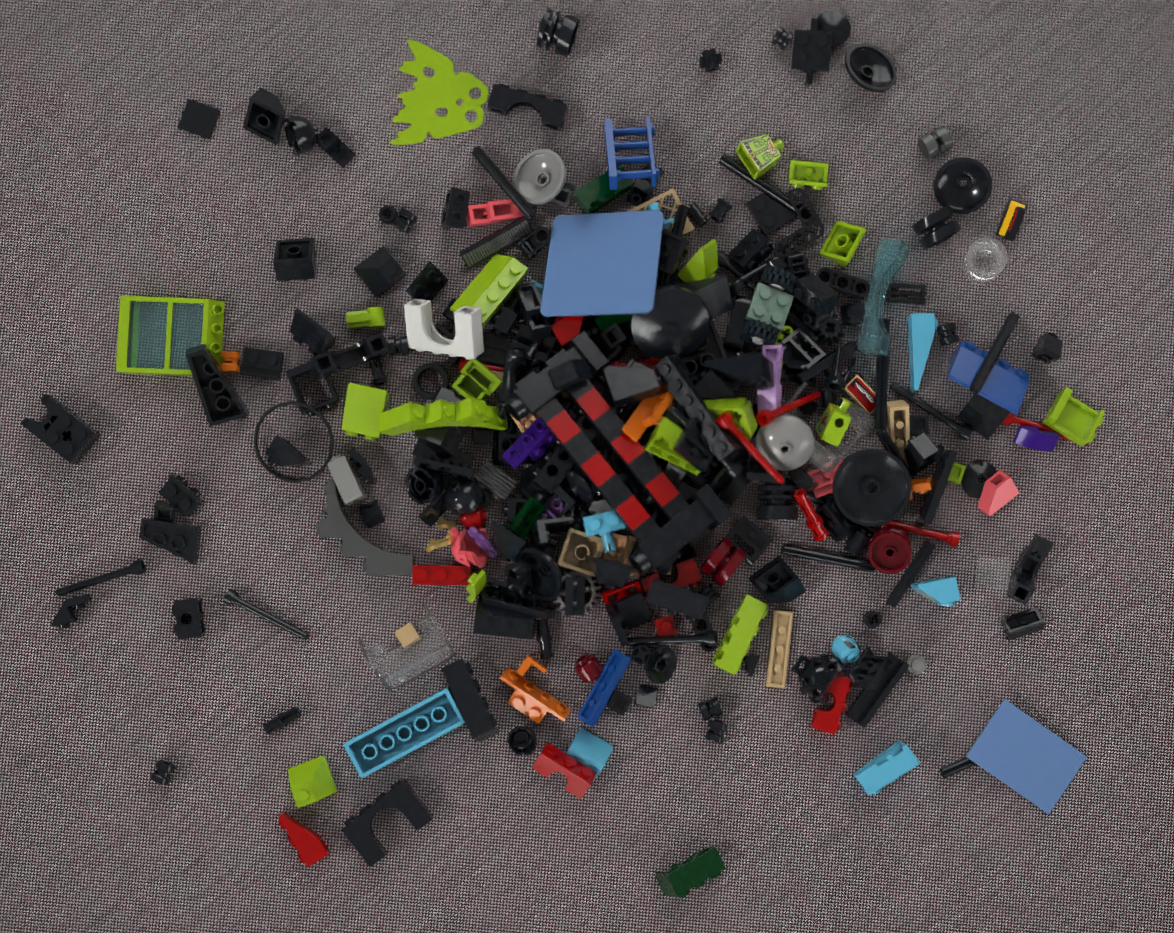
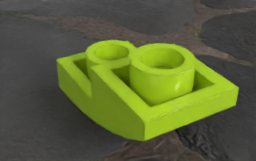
(476, 585)

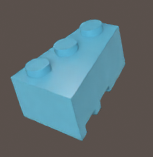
(886, 768)

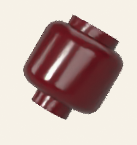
(588, 668)

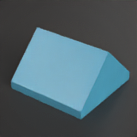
(590, 750)

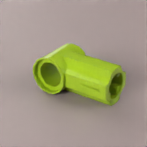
(370, 318)

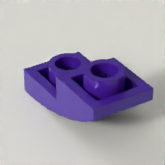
(1033, 438)

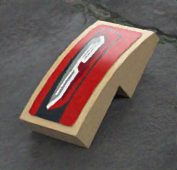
(862, 394)

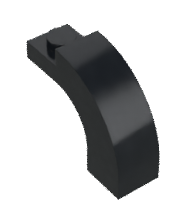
(1026, 569)

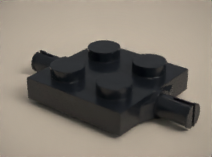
(811, 51)

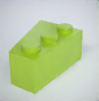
(662, 443)

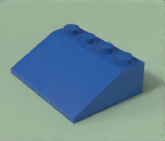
(1004, 384)

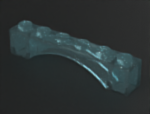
(889, 260)

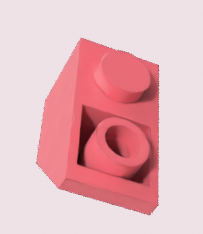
(996, 493)

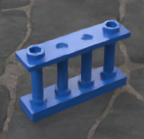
(614, 160)

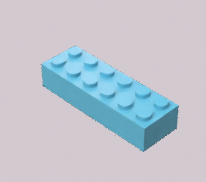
(404, 732)

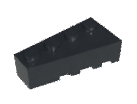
(214, 388)

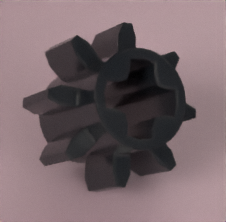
(710, 60)

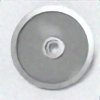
(532, 173)
(788, 432)

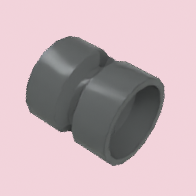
(933, 143)

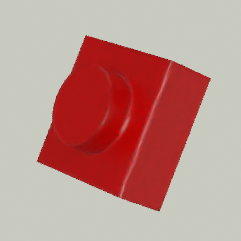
(665, 626)

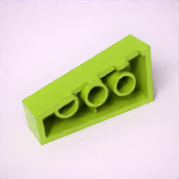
(739, 634)

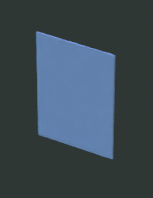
(1026, 756)

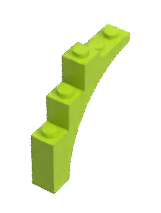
(440, 413)

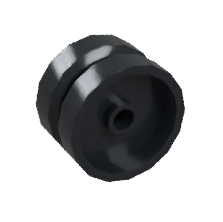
(937, 229)

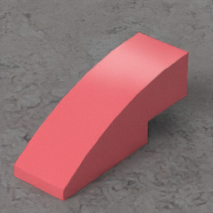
(492, 213)

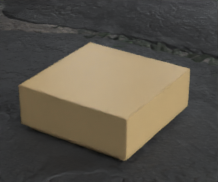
(407, 635)

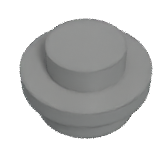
(917, 664)

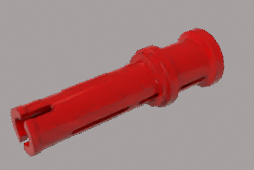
(813, 521)

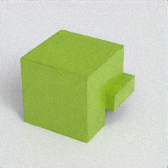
(476, 381)

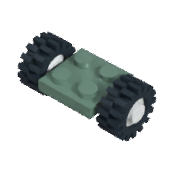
(769, 307)

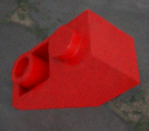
(566, 328)

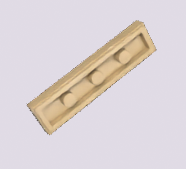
(779, 649)

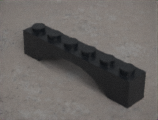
(678, 381)

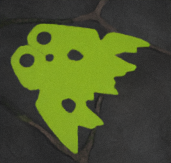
(434, 93)

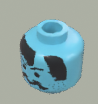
(845, 649)

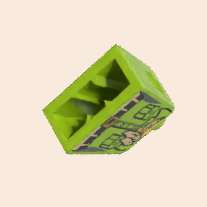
(759, 154)

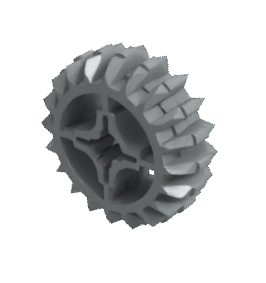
(588, 589)

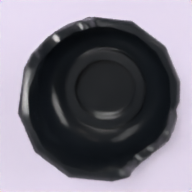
(522, 740)

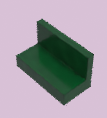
(527, 517)

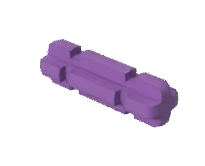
(482, 542)

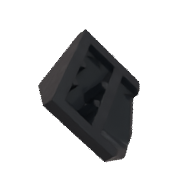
(800, 351)

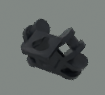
(818, 676)

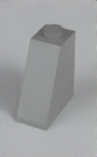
(346, 480)

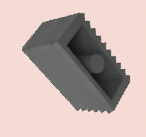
(496, 480)

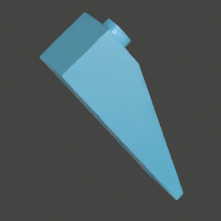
(920, 334)

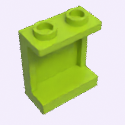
(1073, 418)

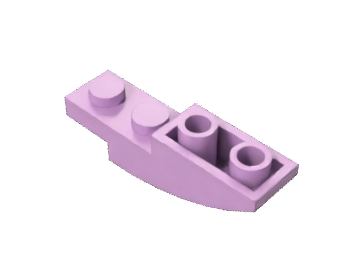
(771, 397)

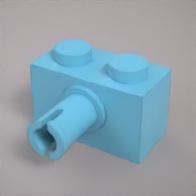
(604, 526)

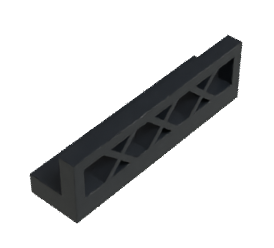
(870, 700)

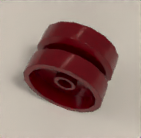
(721, 560)
(890, 561)

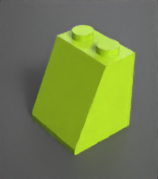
(362, 410)

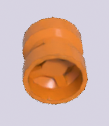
(230, 361)

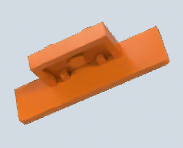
(648, 413)
(531, 699)

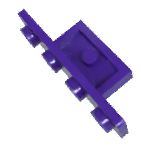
(530, 443)

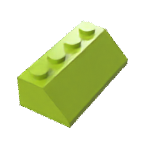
(492, 286)

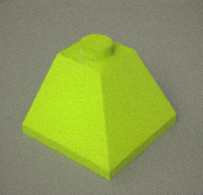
(311, 781)

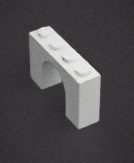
(424, 336)

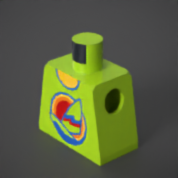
(834, 422)

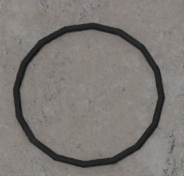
(257, 449)

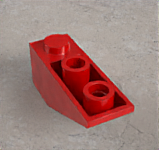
(307, 841)

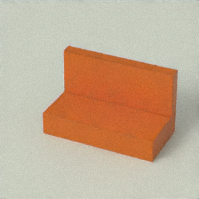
(527, 663)

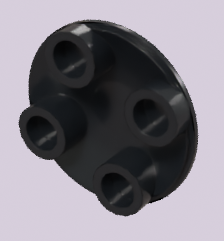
(837, 23)

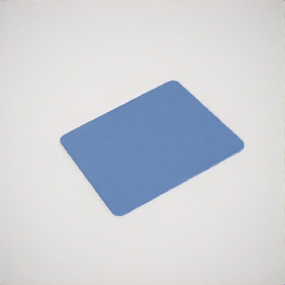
(602, 264)

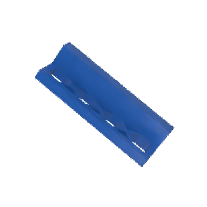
(604, 687)

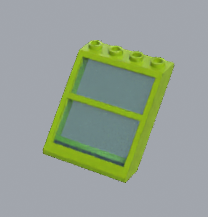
(160, 329)

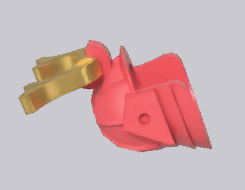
(462, 546)

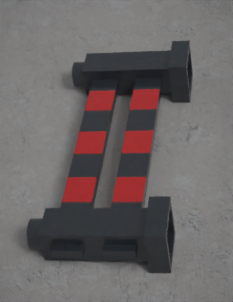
(688, 519)

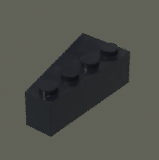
(470, 701)

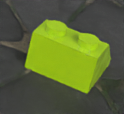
(702, 264)

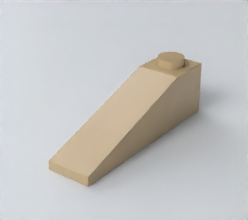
(898, 424)

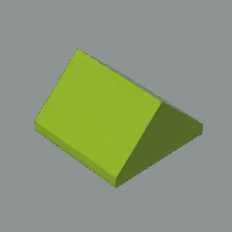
(842, 243)

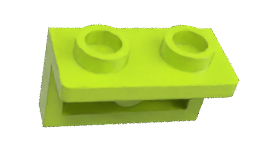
(808, 173)

